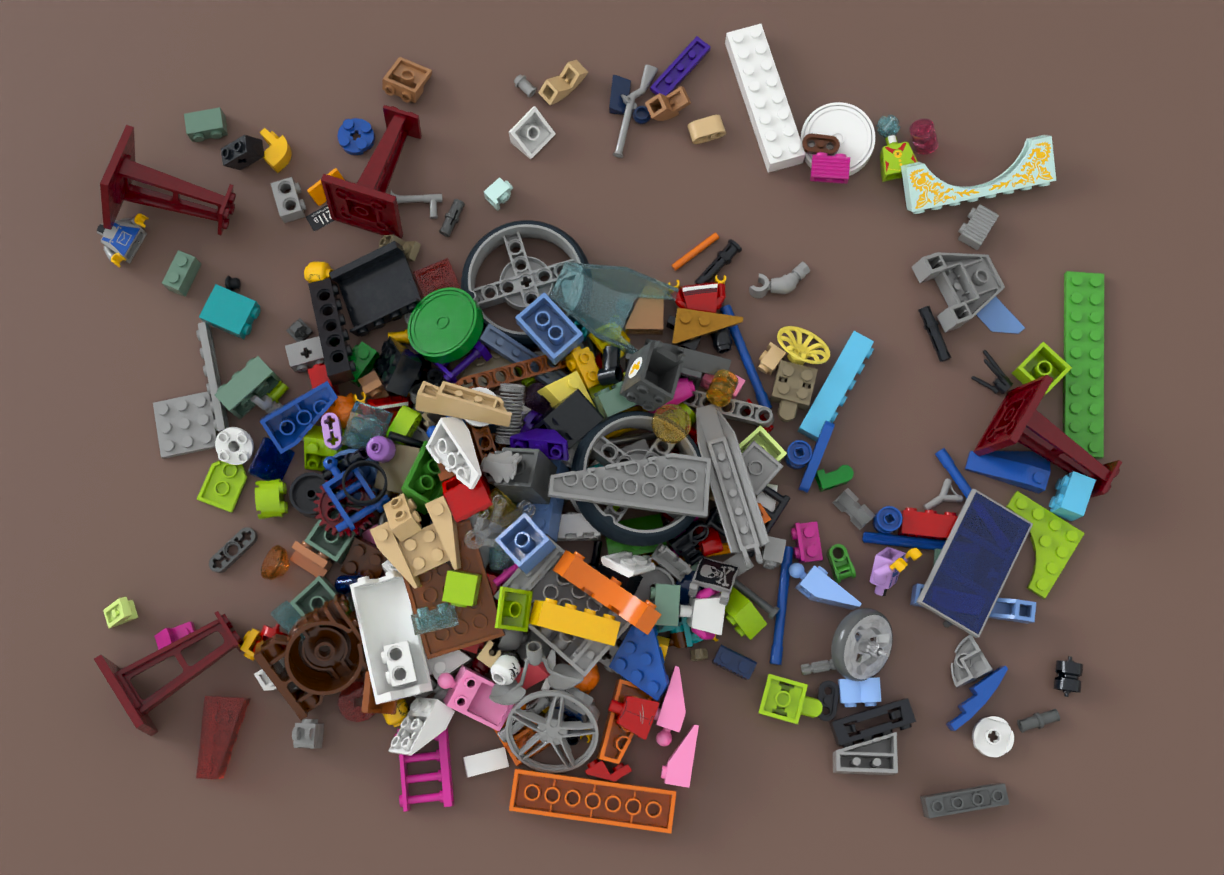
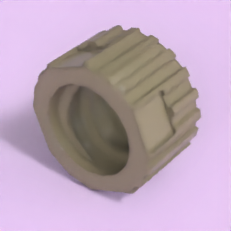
(699, 654)

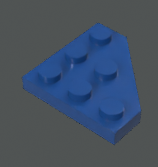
(642, 662)

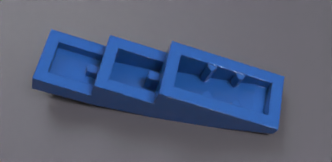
(981, 693)

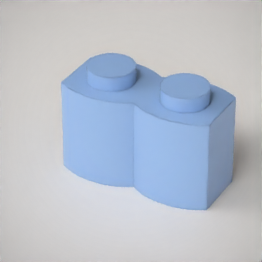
(859, 692)

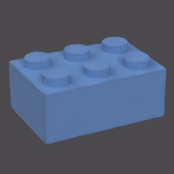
(549, 328)

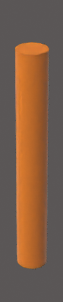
(695, 251)

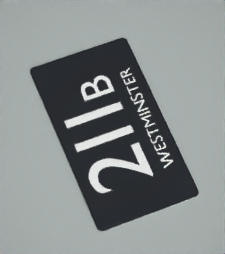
(319, 218)

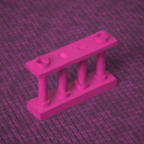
(444, 775)

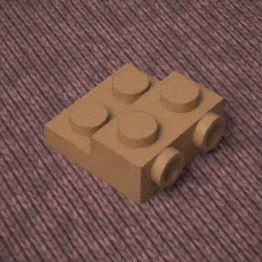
(406, 80)

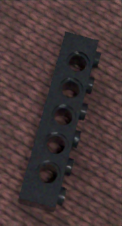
(332, 331)

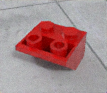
(465, 501)

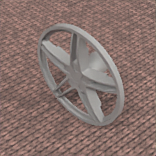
(552, 730)

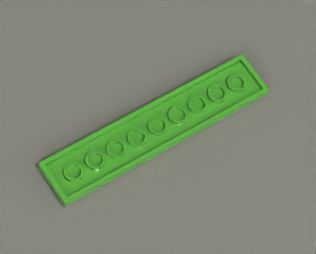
(1085, 354)

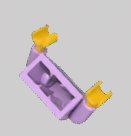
(888, 566)

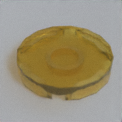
(671, 423)

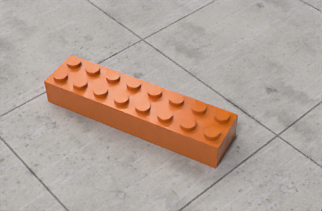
(593, 800)

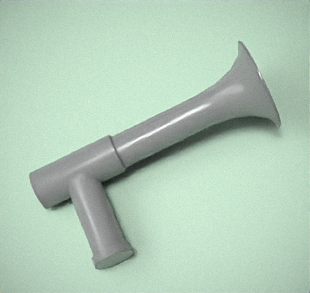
(426, 198)

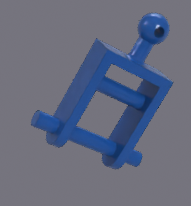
(335, 498)

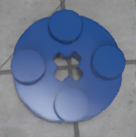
(361, 144)

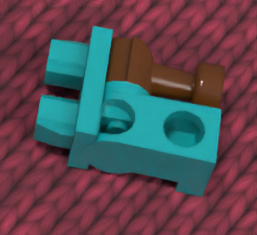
(680, 635)

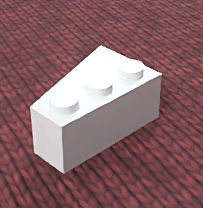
(447, 663)

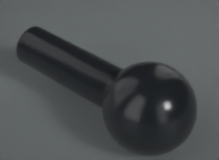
(596, 555)

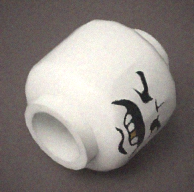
(505, 670)

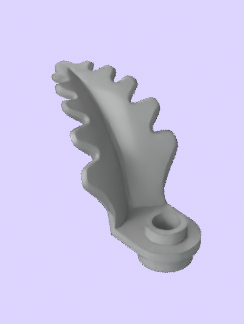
(500, 466)

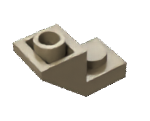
(410, 248)

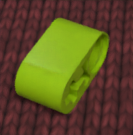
(405, 422)

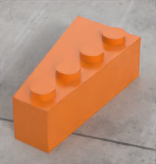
(615, 737)

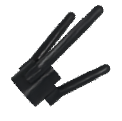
(1001, 383)

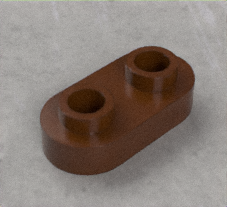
(820, 142)

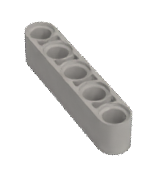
(737, 408)

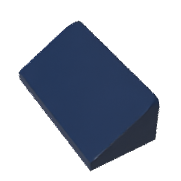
(619, 86)

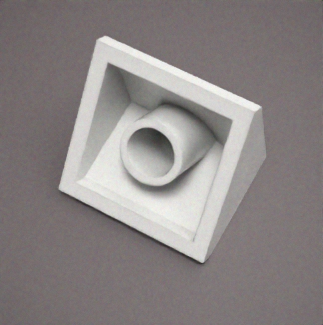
(531, 133)

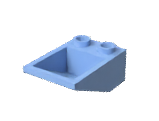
(821, 588)

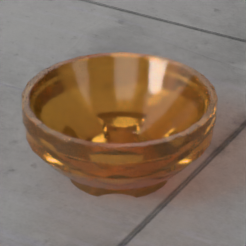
(275, 563)

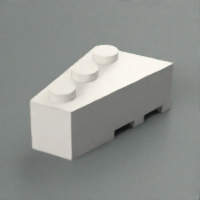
(576, 528)

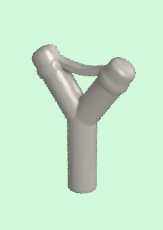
(943, 497)

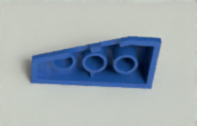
(294, 419)

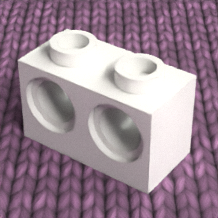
(404, 662)

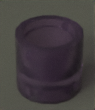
(534, 400)

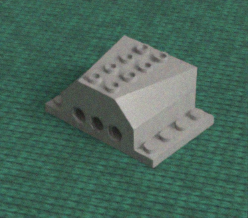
(546, 583)

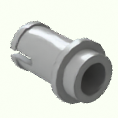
(521, 82)

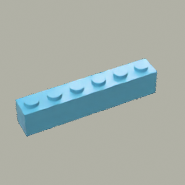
(836, 385)

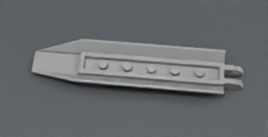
(730, 484)

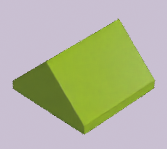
(513, 609)

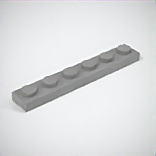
(212, 372)

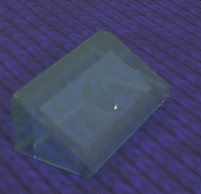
(286, 616)

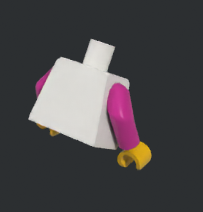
(704, 614)

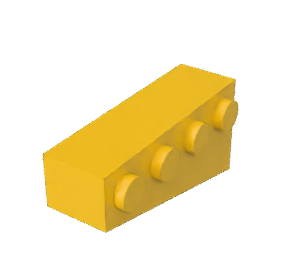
(575, 622)

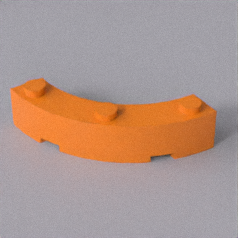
(607, 591)

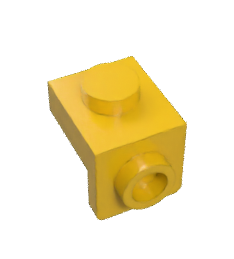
(249, 642)

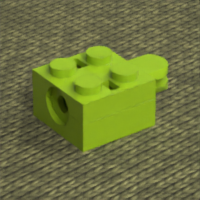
(788, 700)

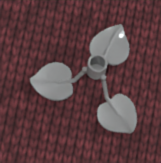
(534, 652)

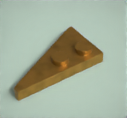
(694, 323)

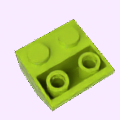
(315, 449)

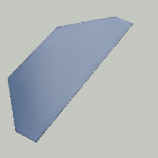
(999, 318)

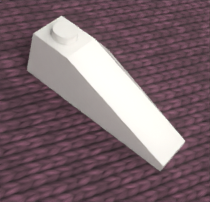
(454, 448)

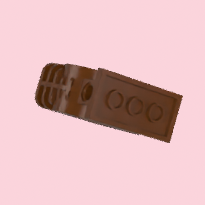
(317, 633)

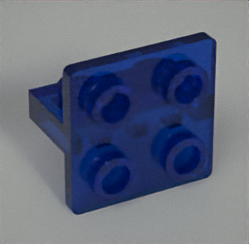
(269, 463)

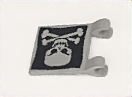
(714, 575)

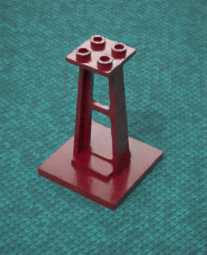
(123, 169)
(367, 203)
(1022, 423)
(121, 679)

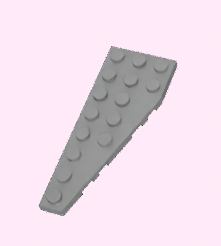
(656, 484)

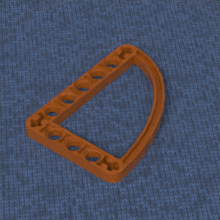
(492, 382)

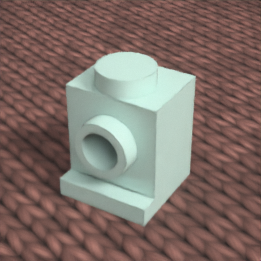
(498, 193)

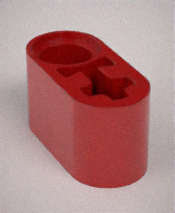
(711, 544)

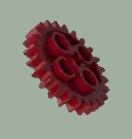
(325, 510)

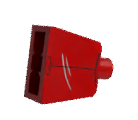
(635, 714)

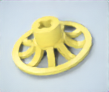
(800, 352)

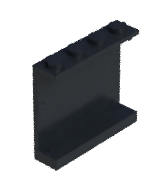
(377, 288)

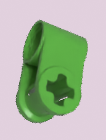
(841, 564)

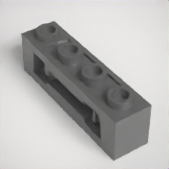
(964, 800)

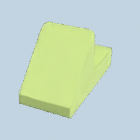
(120, 612)

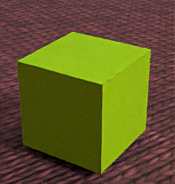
(461, 588)

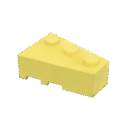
(564, 387)

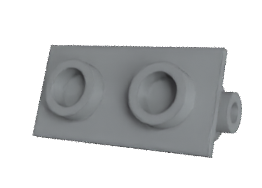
(671, 562)

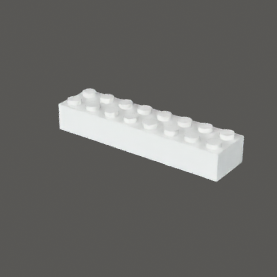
(764, 98)

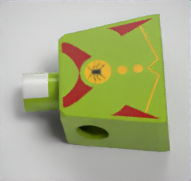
(893, 157)

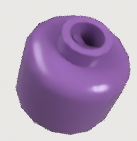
(380, 449)

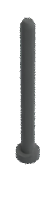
(772, 611)

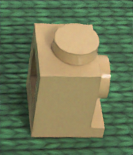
(771, 359)

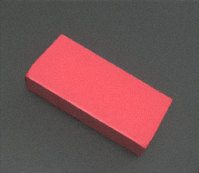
(533, 675)

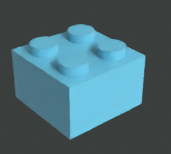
(1072, 496)

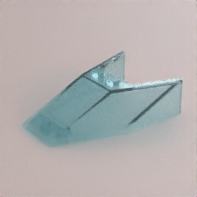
(603, 297)

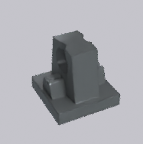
(299, 330)

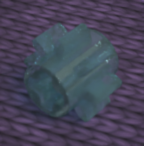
(888, 126)

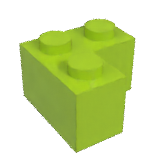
(743, 615)

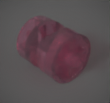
(924, 136)

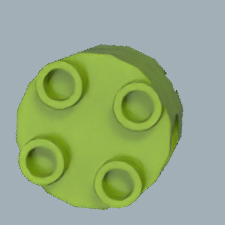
(270, 498)

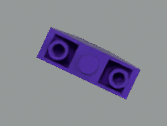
(546, 440)

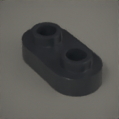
(829, 701)

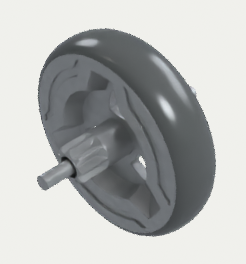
(847, 644)

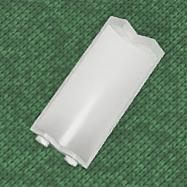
(383, 620)

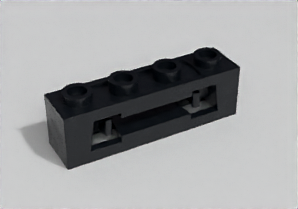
(903, 712)

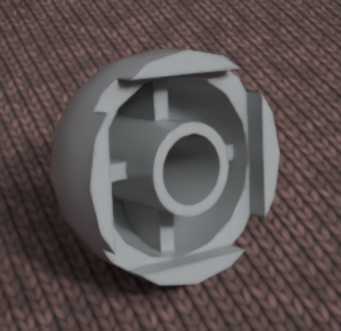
(510, 641)

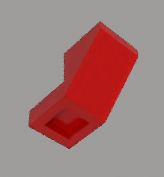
(600, 770)

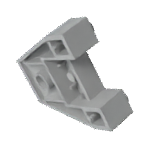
(965, 282)

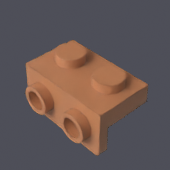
(309, 560)

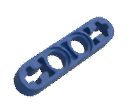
(817, 455)

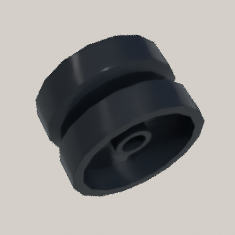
(302, 490)

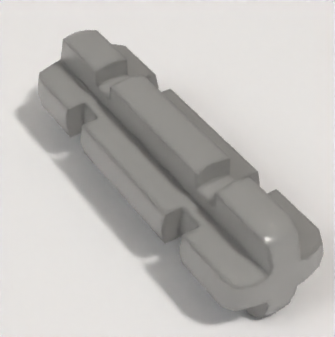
(817, 667)

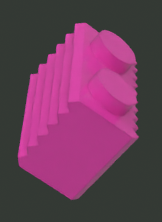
(830, 168)

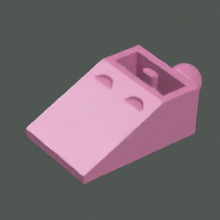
(474, 698)
(672, 710)

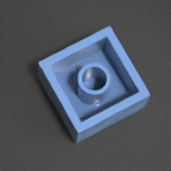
(525, 543)

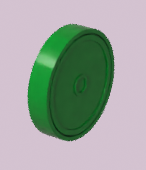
(445, 325)

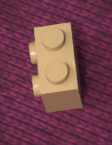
(403, 517)

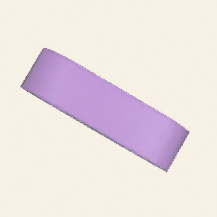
(327, 431)

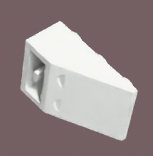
(422, 724)

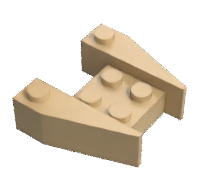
(425, 549)

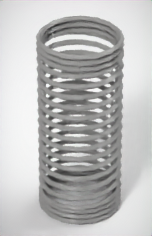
(515, 388)

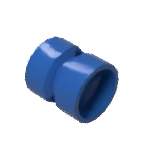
(798, 454)
(887, 520)

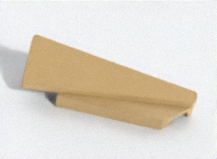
(462, 403)

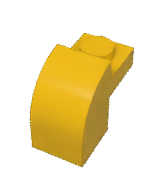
(279, 151)

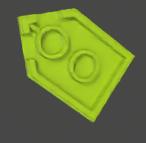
(223, 485)

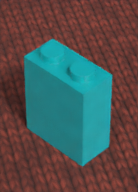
(230, 312)

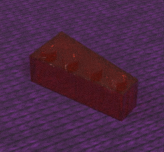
(218, 734)

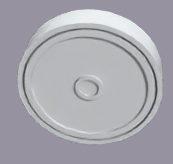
(849, 126)

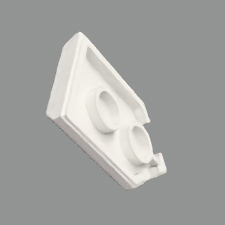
(627, 564)

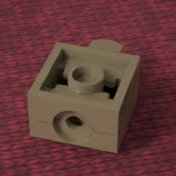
(793, 389)

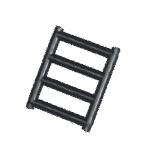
(783, 501)

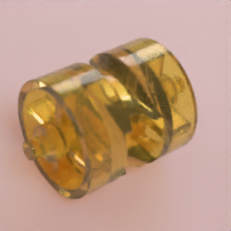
(722, 388)

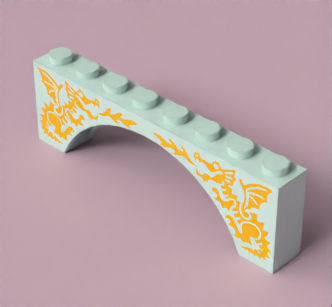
(1032, 167)

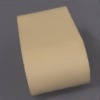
(706, 129)

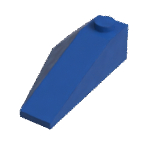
(1015, 468)

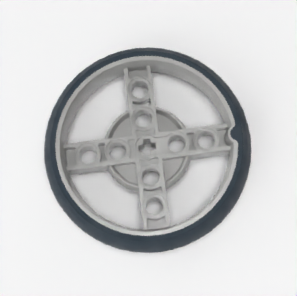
(512, 235)
(594, 444)

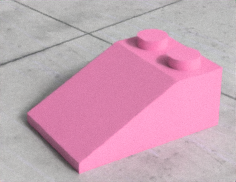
(680, 764)

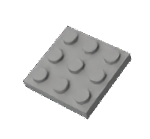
(185, 425)

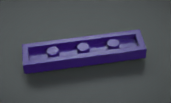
(680, 67)

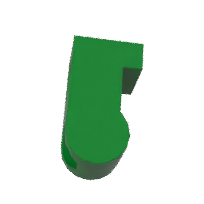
(833, 479)

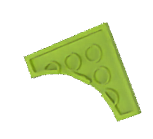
(1051, 539)

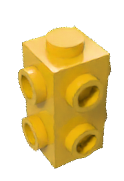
(584, 363)

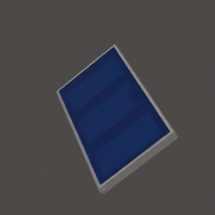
(974, 563)

